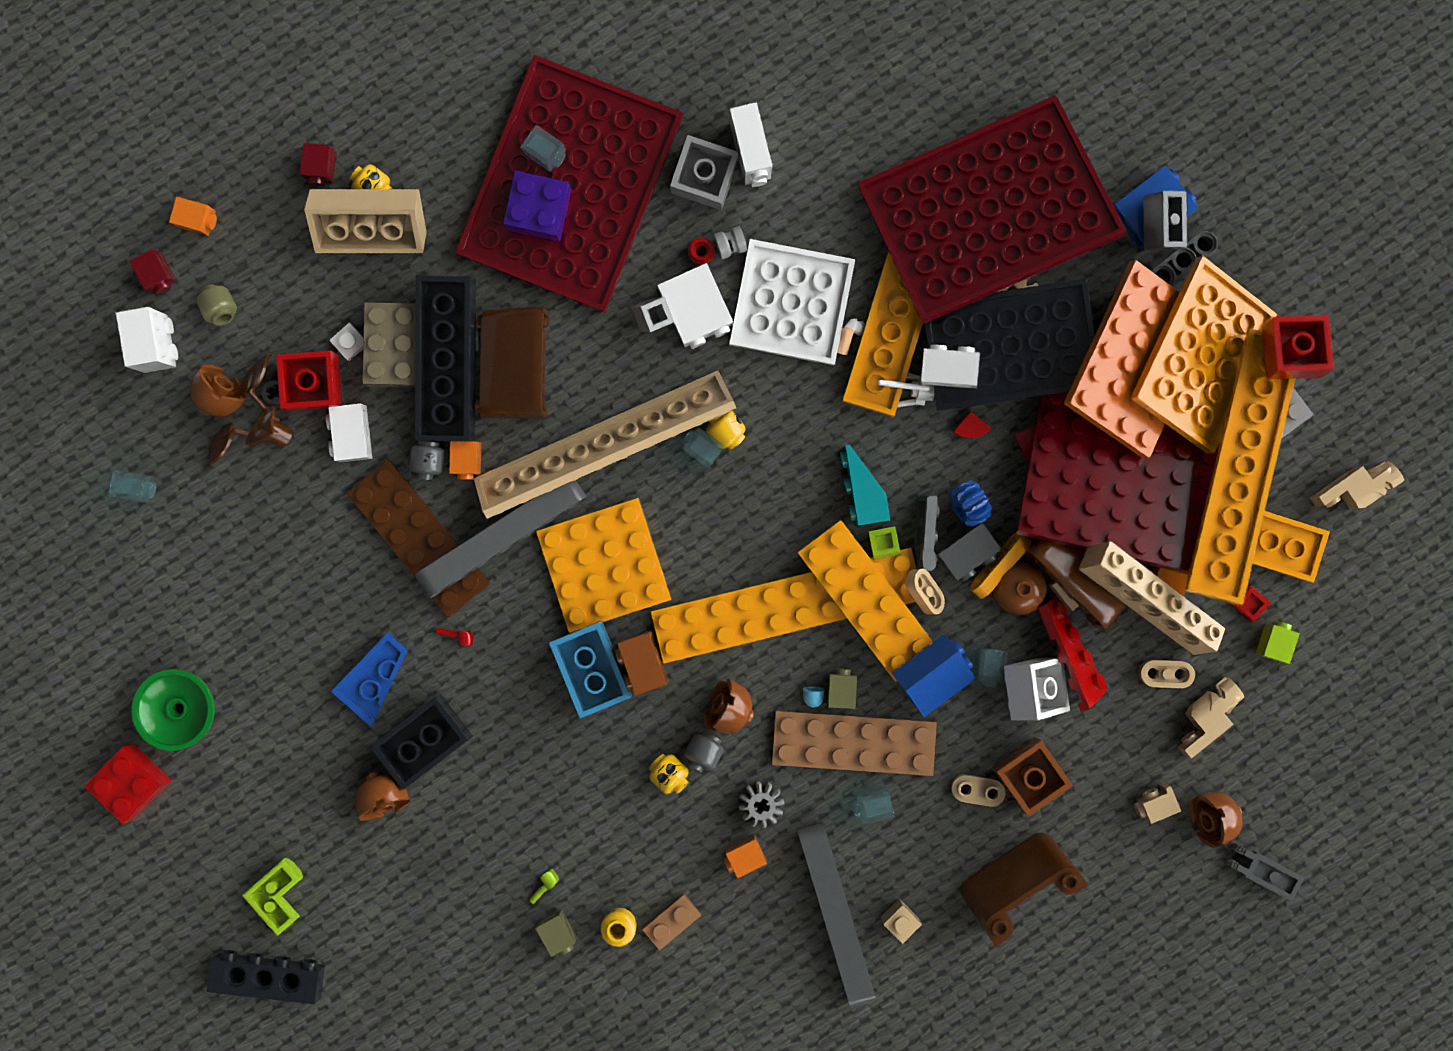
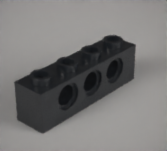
(224, 980)

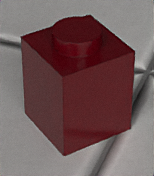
(318, 163)
(153, 272)

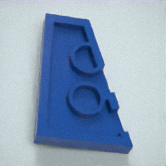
(371, 678)

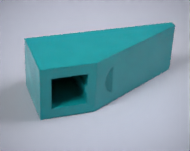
(867, 496)

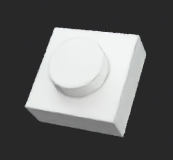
(348, 341)

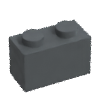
(1165, 221)
(968, 552)

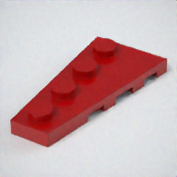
(1072, 653)

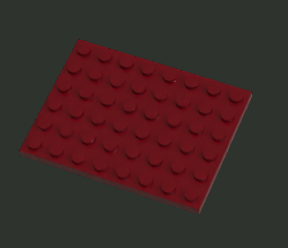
(612, 165)
(991, 209)
(1096, 490)

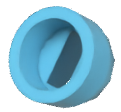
(813, 696)

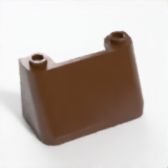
(512, 363)
(1063, 567)
(1015, 879)

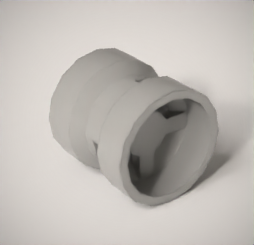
(736, 240)

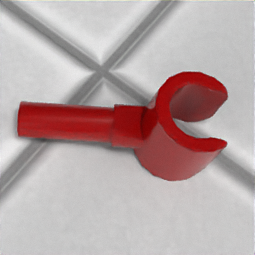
(465, 638)

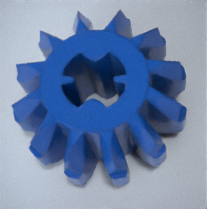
(970, 503)

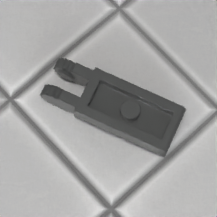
(925, 532)
(1267, 873)

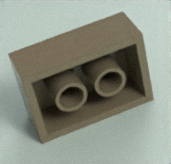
(389, 345)

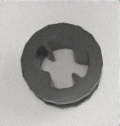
(266, 395)

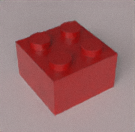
(1297, 347)
(309, 381)
(128, 783)

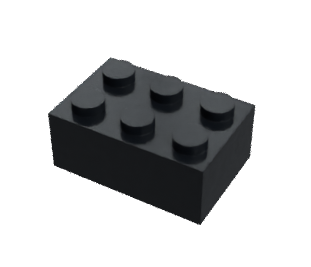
(421, 741)

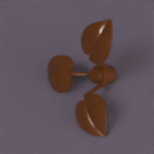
(266, 426)

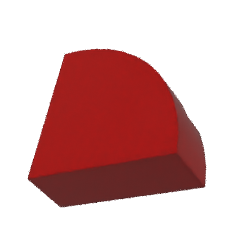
(971, 427)

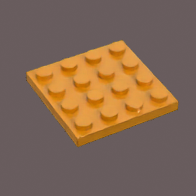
(603, 565)

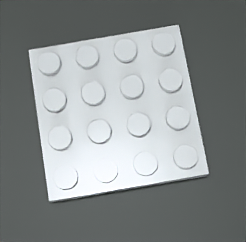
(792, 302)

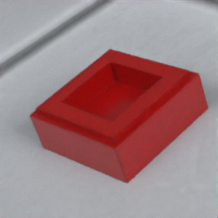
(1253, 604)

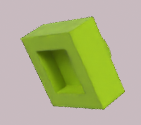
(884, 543)

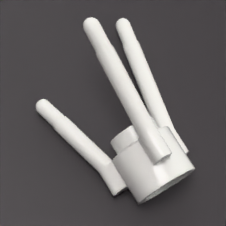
(920, 392)

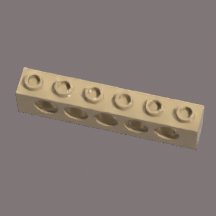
(1152, 598)

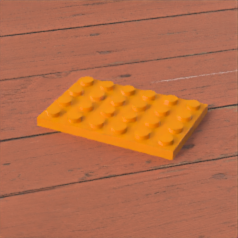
(1199, 354)

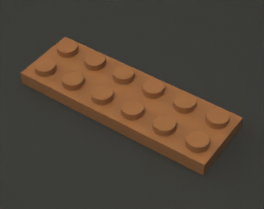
(854, 743)

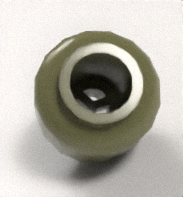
(216, 305)

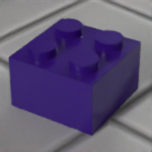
(537, 206)

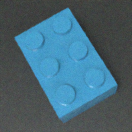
(590, 669)

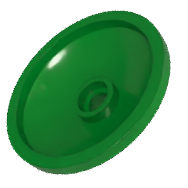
(156, 712)

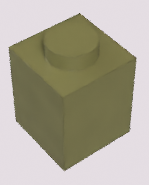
(842, 689)
(556, 934)

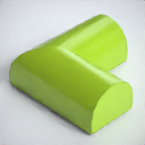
(268, 899)

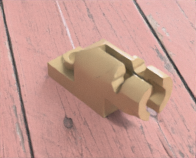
(1359, 487)
(1210, 717)

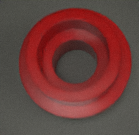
(697, 243)

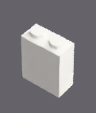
(751, 144)
(696, 306)

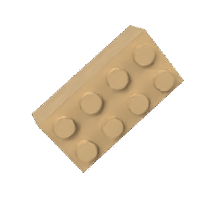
(366, 220)

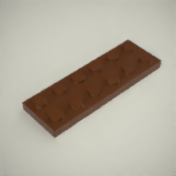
(412, 531)

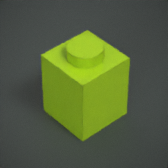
(1278, 642)

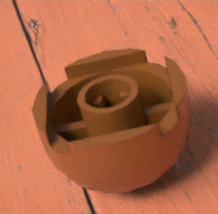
(215, 392)
(1020, 589)
(730, 708)
(379, 795)
(1217, 818)

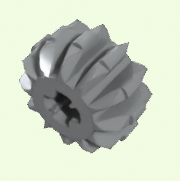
(758, 795)

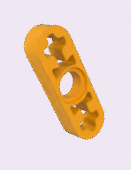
(993, 572)

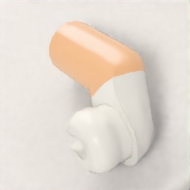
(851, 327)

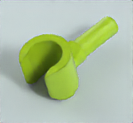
(549, 879)

